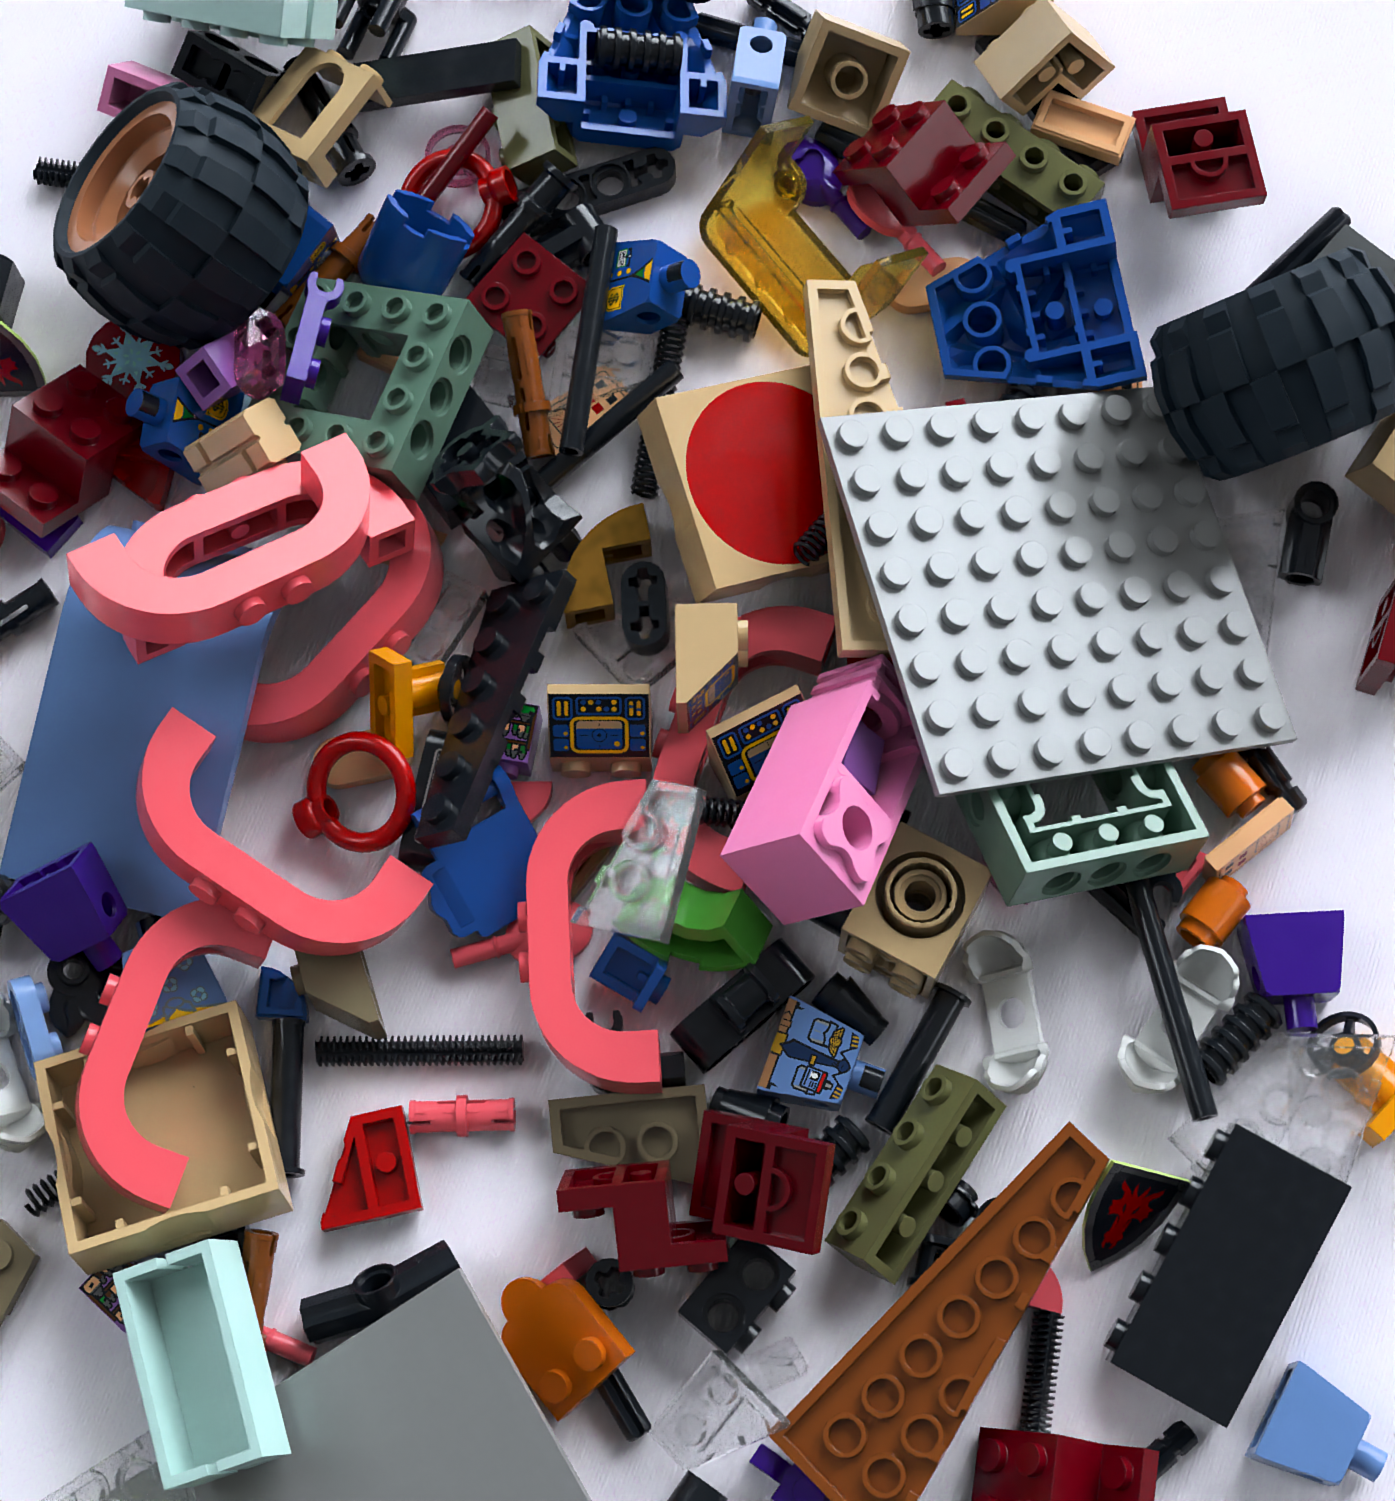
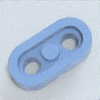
(28, 1005)

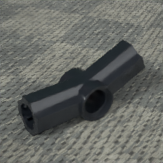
(373, 1294)

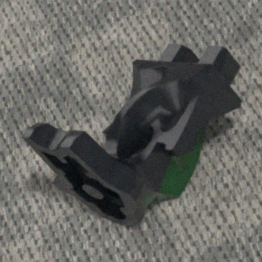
(527, 531)

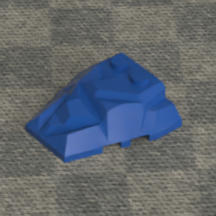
(633, 105)
(1041, 309)

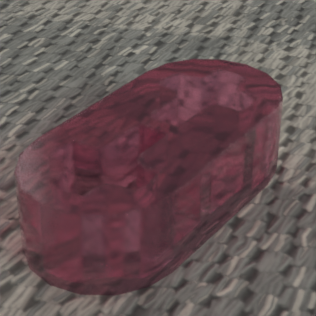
(268, 357)

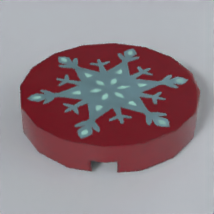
(130, 361)

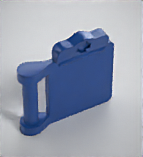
(485, 875)

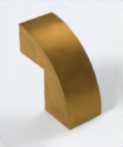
(613, 540)

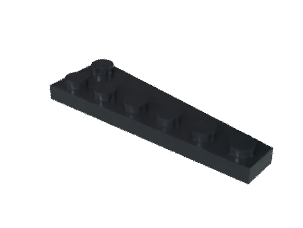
(489, 700)

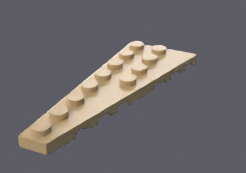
(845, 381)

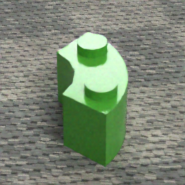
(714, 930)

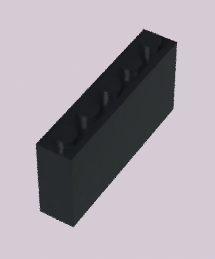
(1226, 1272)

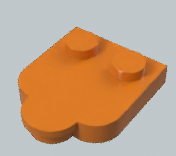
(560, 1341)

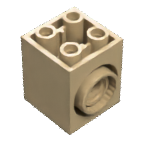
(909, 943)

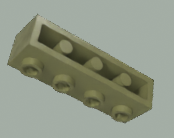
(1039, 175)
(915, 1173)

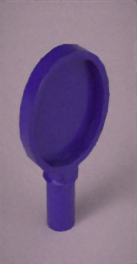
(823, 185)

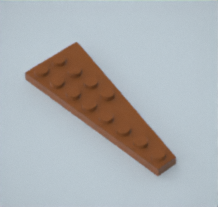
(909, 1382)

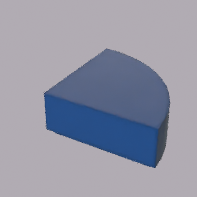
(279, 997)

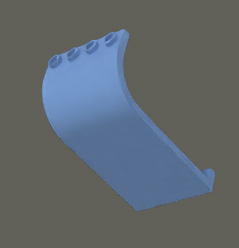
(95, 731)

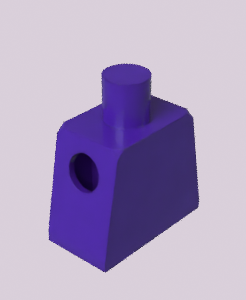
(69, 908)
(1294, 961)

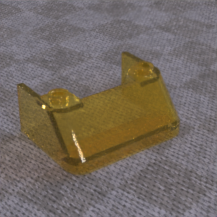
(770, 247)

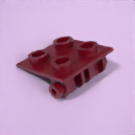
(531, 280)

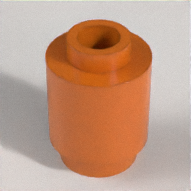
(1230, 783)
(1213, 912)

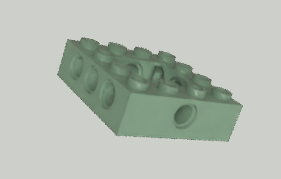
(438, 354)
(1144, 836)

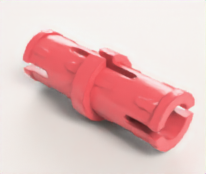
(462, 1115)

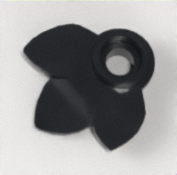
(77, 998)

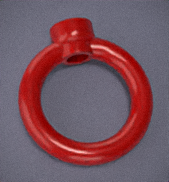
(495, 187)
(319, 812)

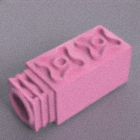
(808, 826)

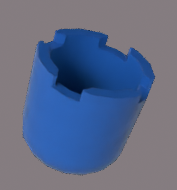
(413, 246)

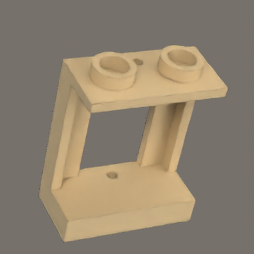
(356, 88)

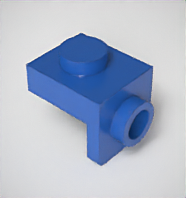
(631, 972)

